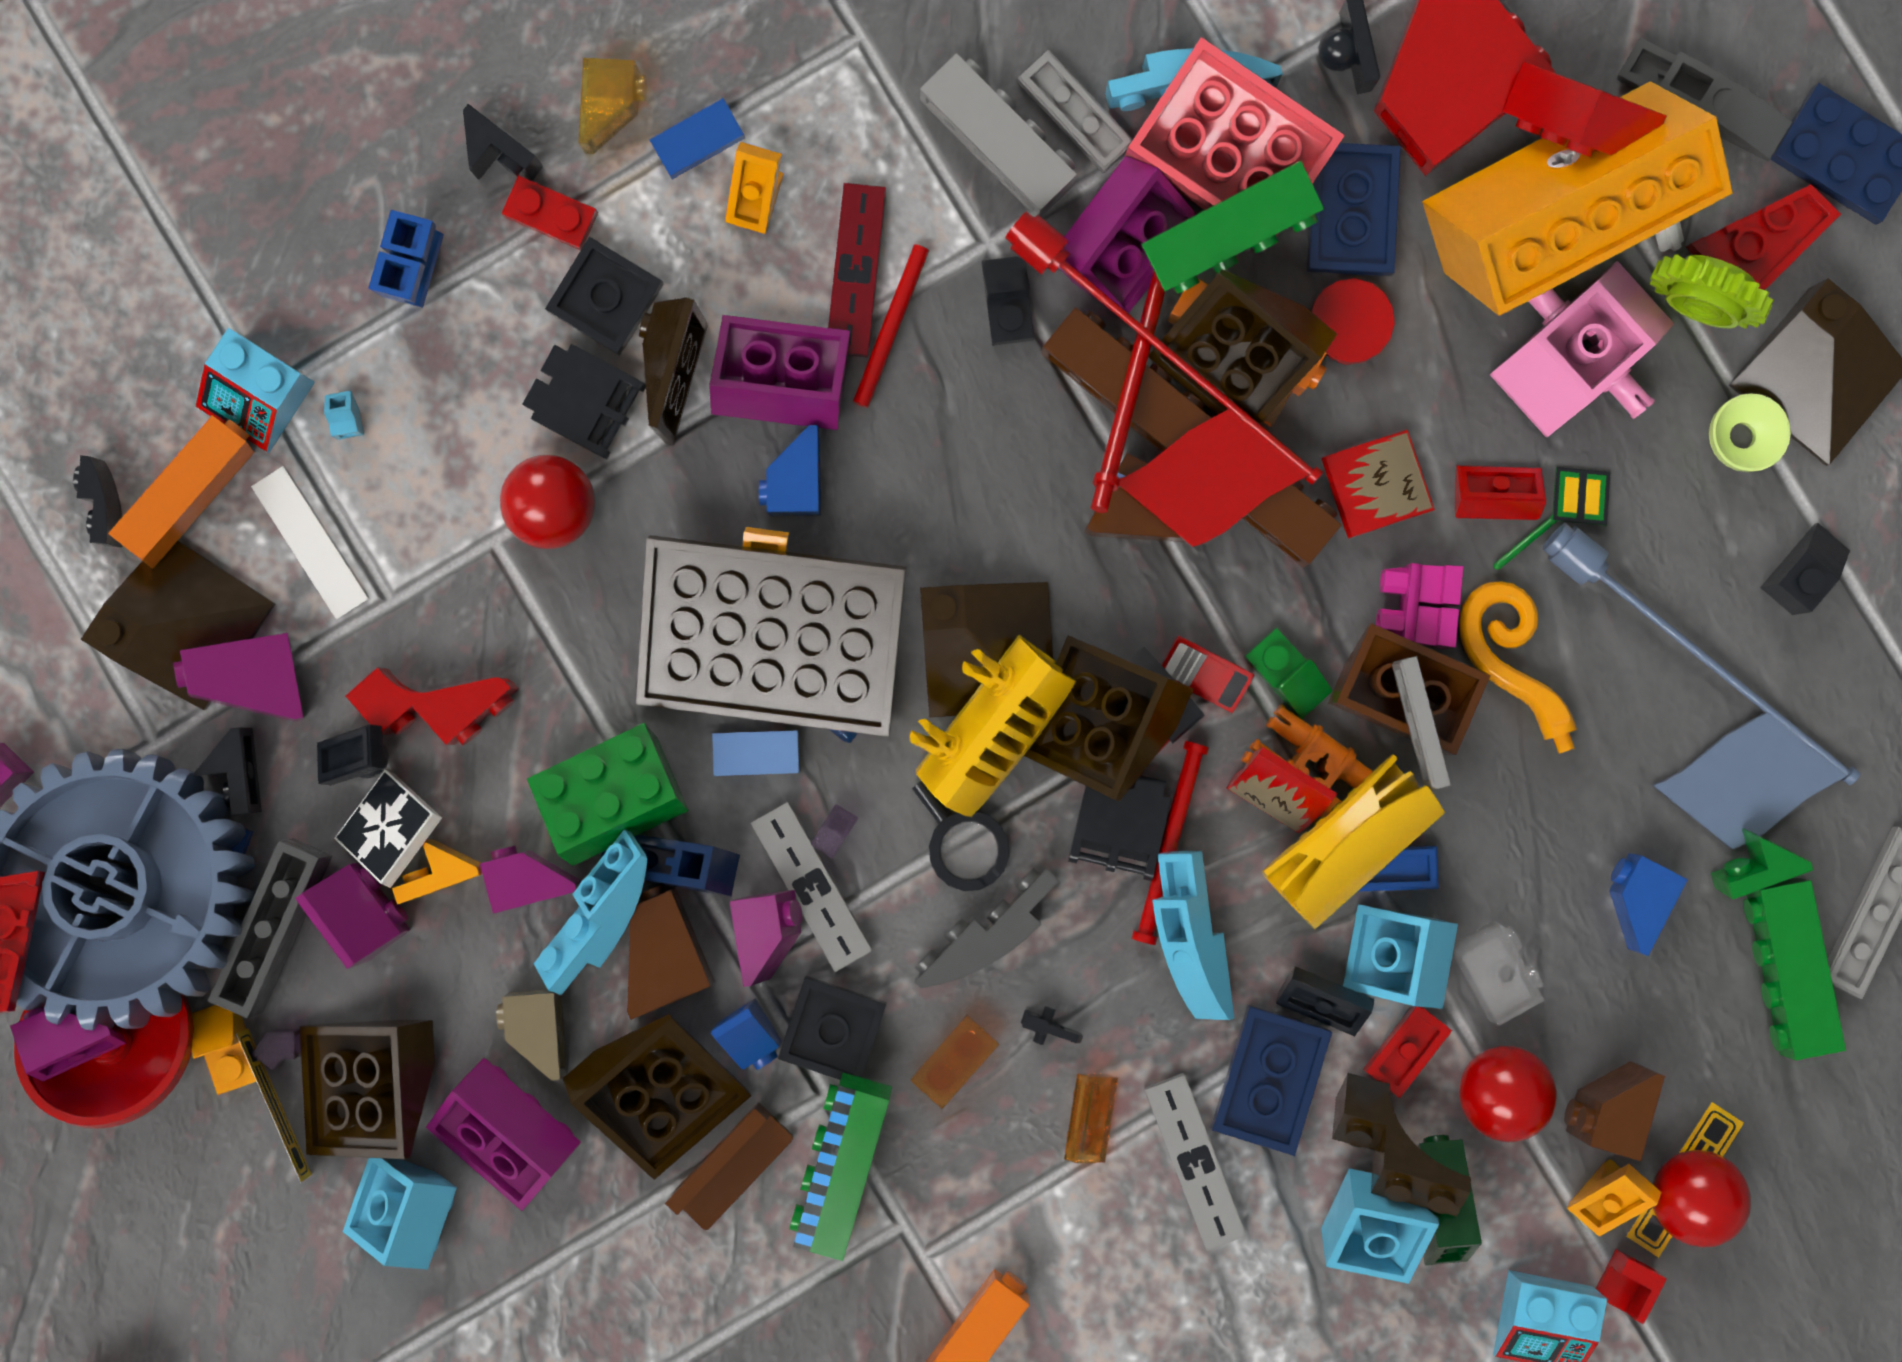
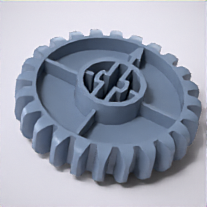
(180, 885)

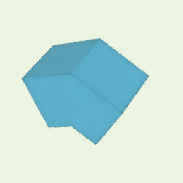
(343, 415)

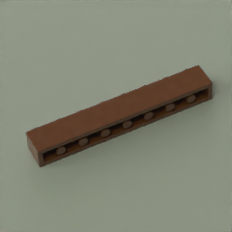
(1165, 414)

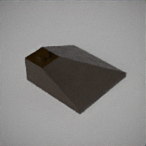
(1245, 344)
(670, 355)
(1823, 369)
(173, 609)
(974, 618)
(1109, 720)
(365, 1086)
(654, 1093)

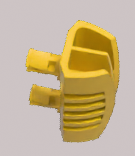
(993, 726)
(1353, 842)

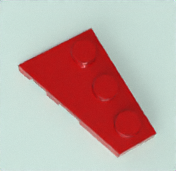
(1771, 237)
(18, 912)

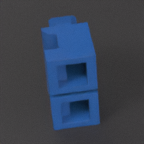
(409, 261)

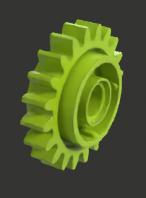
(1711, 291)

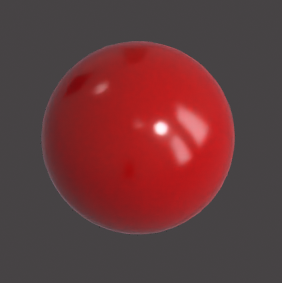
(547, 501)
(1507, 1094)
(1702, 1198)

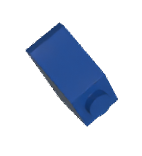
(794, 478)
(1643, 899)
(748, 1036)

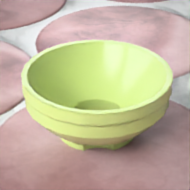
(1768, 427)

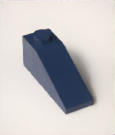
(689, 865)

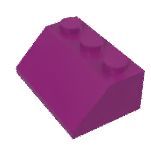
(1109, 233)
(779, 372)
(503, 1133)

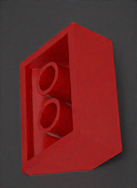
(1577, 113)

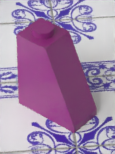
(244, 675)

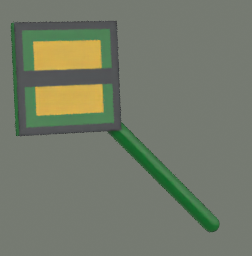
(1578, 498)

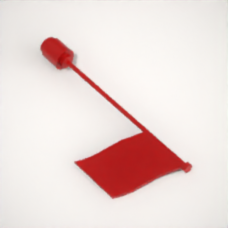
(1212, 470)

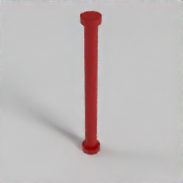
(1171, 835)

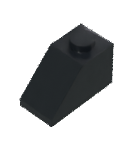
(1808, 571)

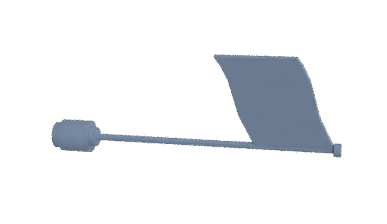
(1748, 774)

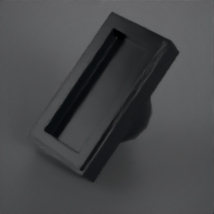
(1352, 47)
(352, 755)

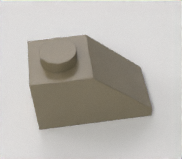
(535, 1029)

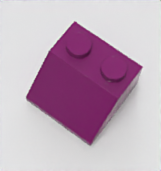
(354, 914)

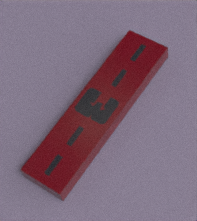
(857, 264)

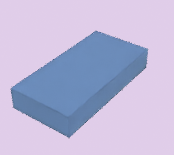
(756, 753)

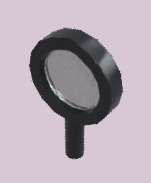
(964, 849)

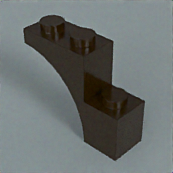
(1400, 1167)

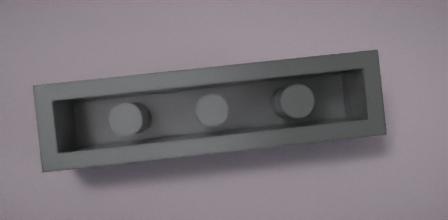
(269, 928)

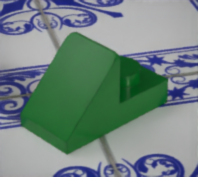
(1288, 673)
(1767, 866)

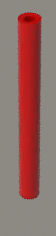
(891, 326)

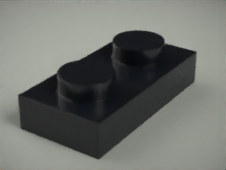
(1325, 1001)

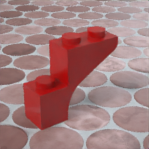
(448, 711)

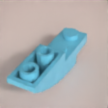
(1161, 68)
(604, 911)
(1186, 936)

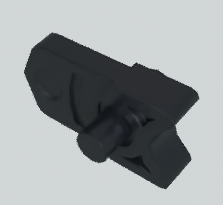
(1043, 1025)

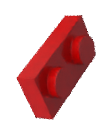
(549, 213)
(1407, 1049)

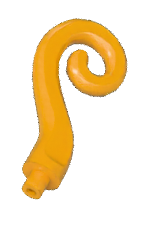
(1548, 707)

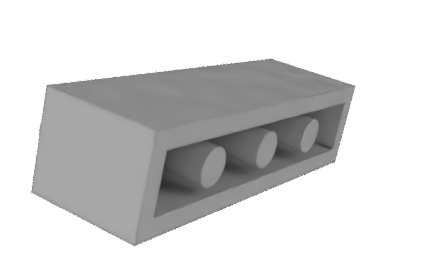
(998, 135)

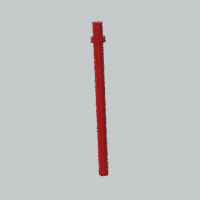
(1107, 480)

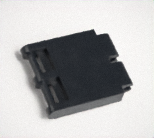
(582, 398)
(1123, 827)

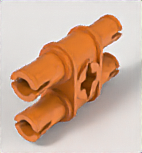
(1311, 745)

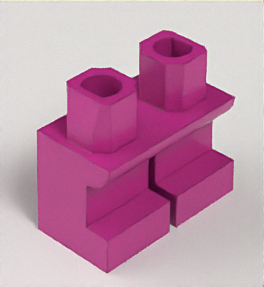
(1423, 586)

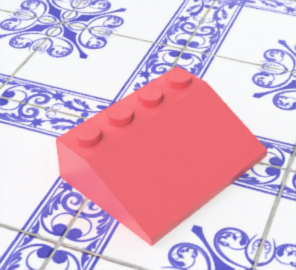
(1228, 130)

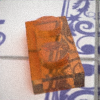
(954, 1061)
(1091, 1118)

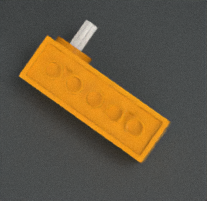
(1561, 212)

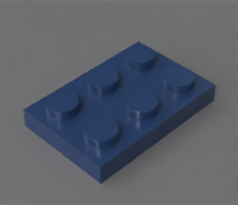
(1844, 153)
(1359, 211)
(1271, 1080)

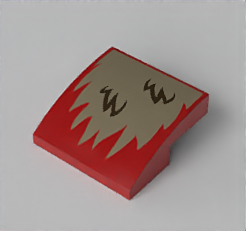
(1377, 484)
(1281, 790)

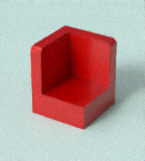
(1630, 1285)

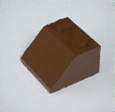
(1616, 1110)

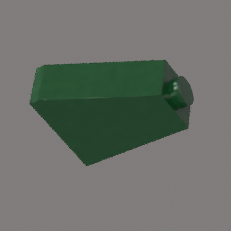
(1457, 1235)

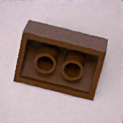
(1371, 690)

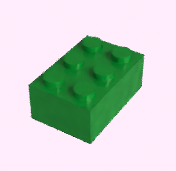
(606, 791)

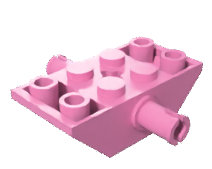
(1554, 373)

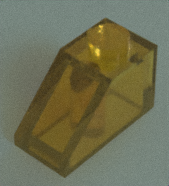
(608, 99)

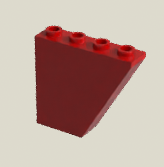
(1453, 76)

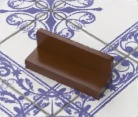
(730, 1167)

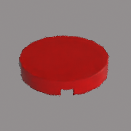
(1359, 317)

